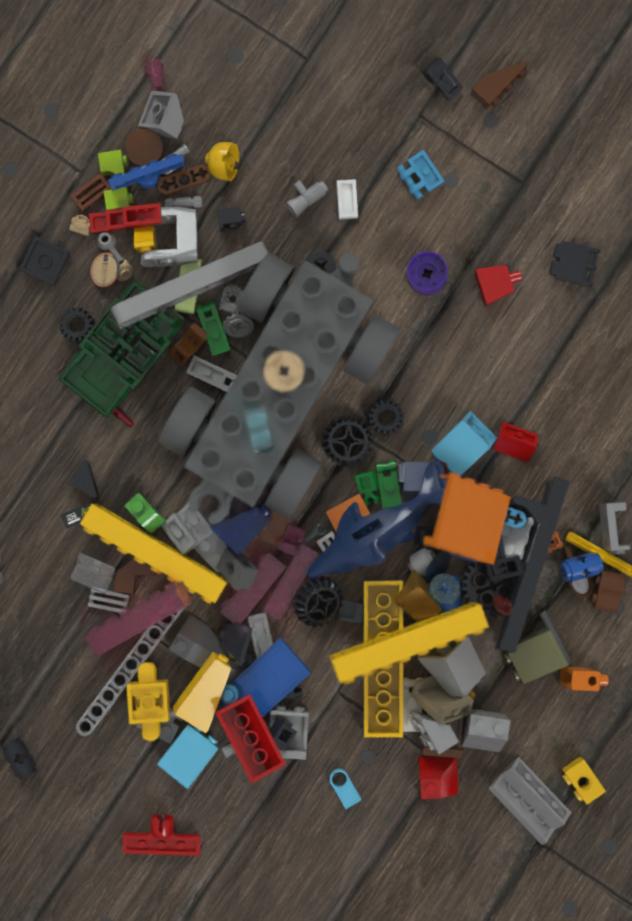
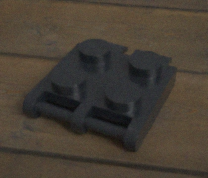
(574, 263)

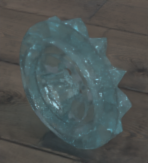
(448, 582)

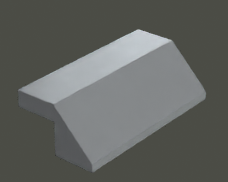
(530, 800)

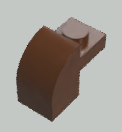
(189, 345)

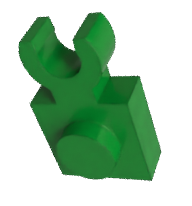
(368, 484)

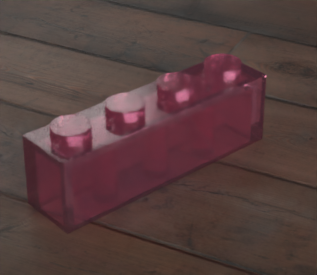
(290, 582)
(244, 600)

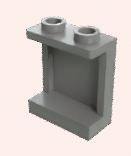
(609, 528)
(299, 718)

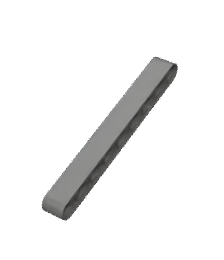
(189, 285)
(127, 672)

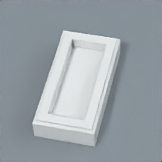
(347, 199)

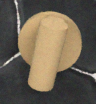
(80, 225)
(125, 272)

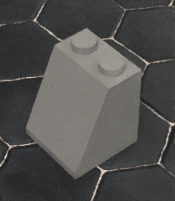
(454, 667)
(485, 730)

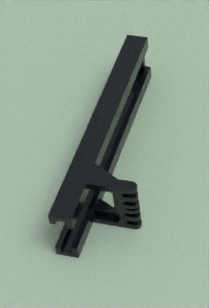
(545, 521)

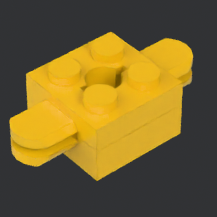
(148, 701)

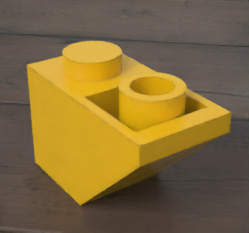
(145, 239)

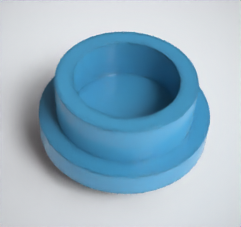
(230, 694)

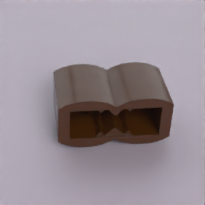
(608, 591)

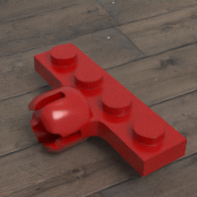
(161, 840)

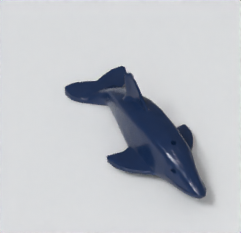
(367, 538)

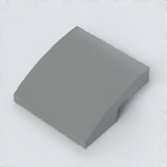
(187, 529)

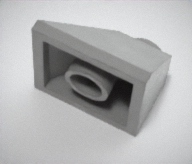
(162, 114)

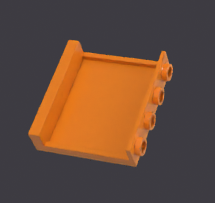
(470, 519)

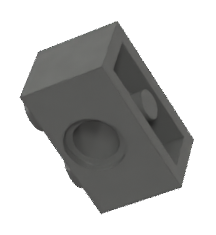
(237, 569)

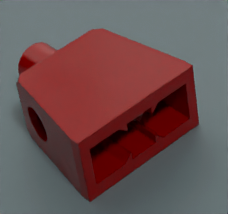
(496, 282)

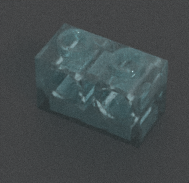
(258, 429)

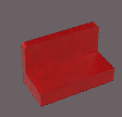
(516, 442)

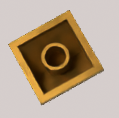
(416, 599)

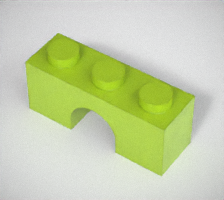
(111, 164)

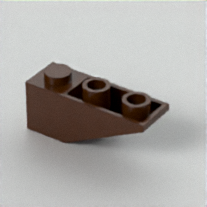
(492, 85)

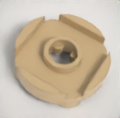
(272, 369)

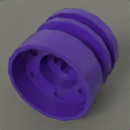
(429, 262)

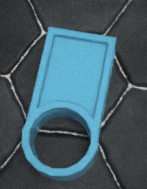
(347, 791)

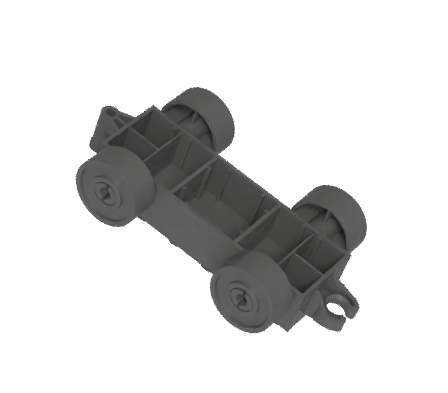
(317, 322)

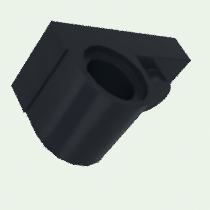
(441, 76)

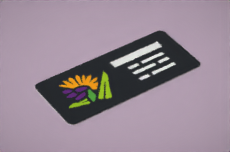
(76, 515)

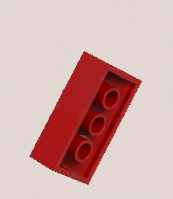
(250, 738)

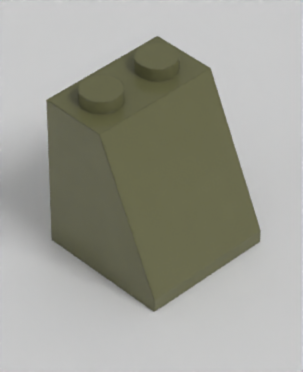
(536, 656)

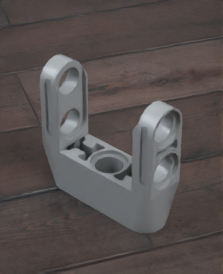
(186, 239)

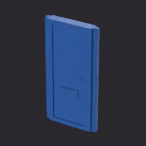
(271, 677)

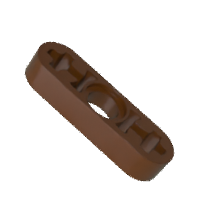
(172, 190)

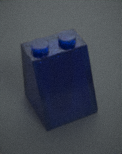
(242, 527)

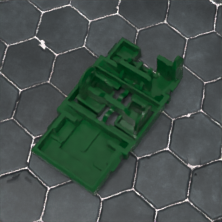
(98, 375)

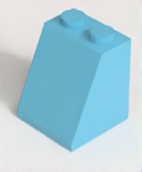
(464, 444)
(188, 755)

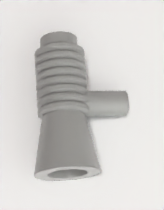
(307, 197)

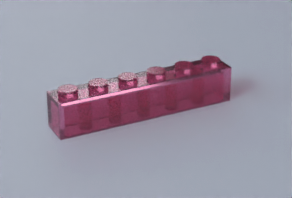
(138, 619)

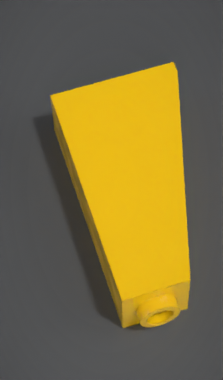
(203, 693)

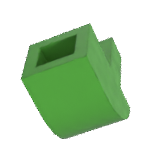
(145, 514)

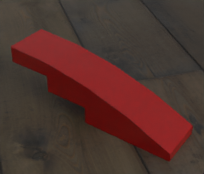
(125, 218)

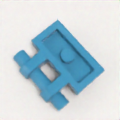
(424, 170)

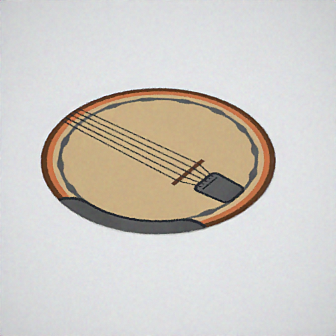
(104, 269)

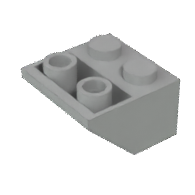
(433, 735)

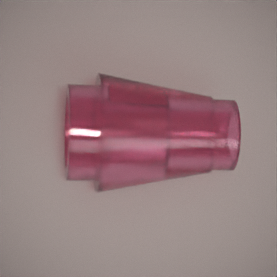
(155, 72)

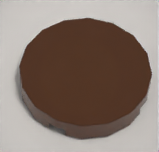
(144, 147)

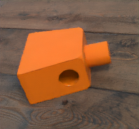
(582, 679)

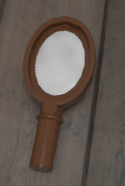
(580, 588)

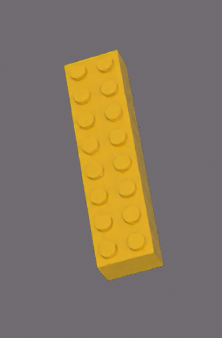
(153, 552)
(408, 641)
(384, 687)

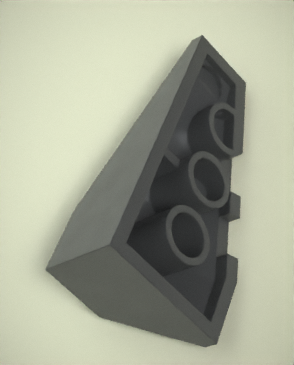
(197, 642)

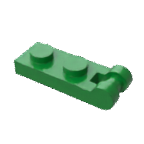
(213, 327)
(388, 485)

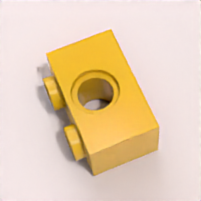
(591, 789)

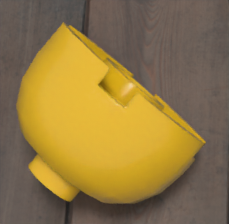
(222, 160)

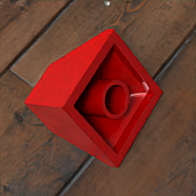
(437, 777)

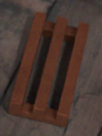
(88, 204)

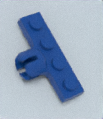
(146, 175)

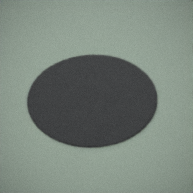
(437, 566)

